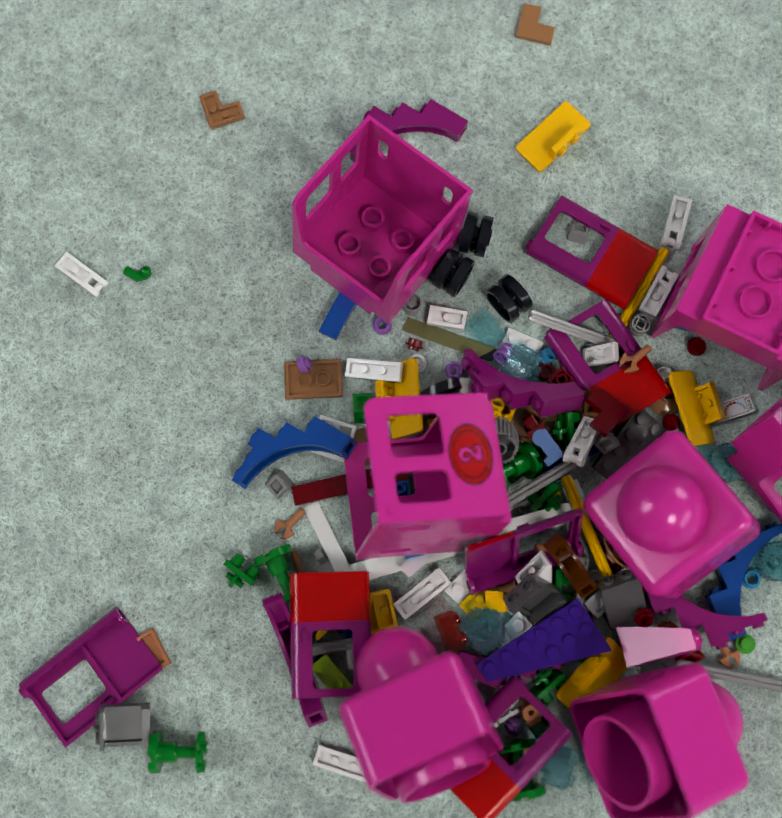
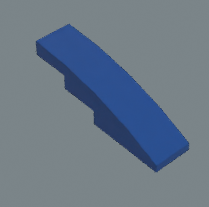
(337, 316)

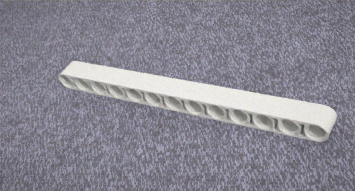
(388, 565)

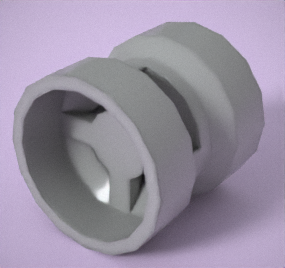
(414, 301)
(638, 329)

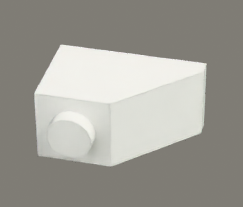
(539, 566)

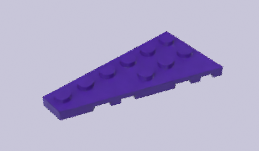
(554, 641)

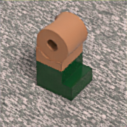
(536, 724)

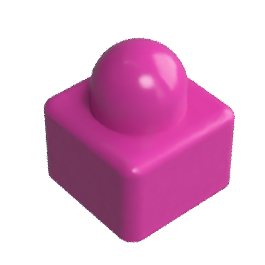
(670, 516)
(416, 718)
(662, 743)

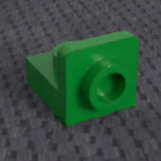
(359, 402)

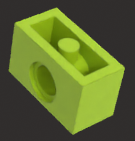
(330, 673)

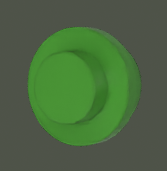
(745, 644)

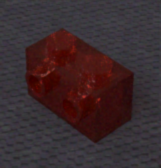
(449, 631)

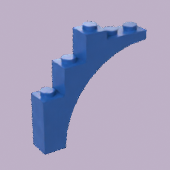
(290, 440)
(731, 576)

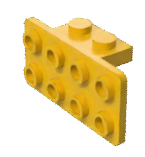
(553, 136)
(697, 406)
(403, 424)
(593, 674)

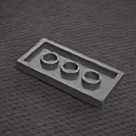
(633, 437)

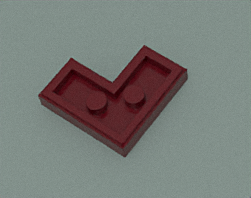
(609, 410)

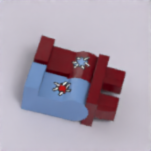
(542, 438)

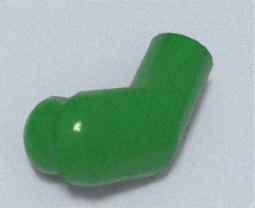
(138, 276)

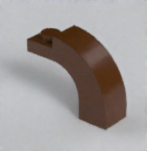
(571, 565)

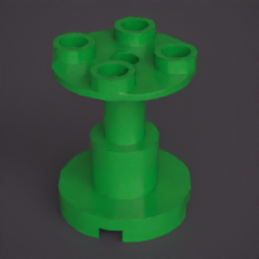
(524, 463)
(277, 566)
(169, 752)
(531, 790)

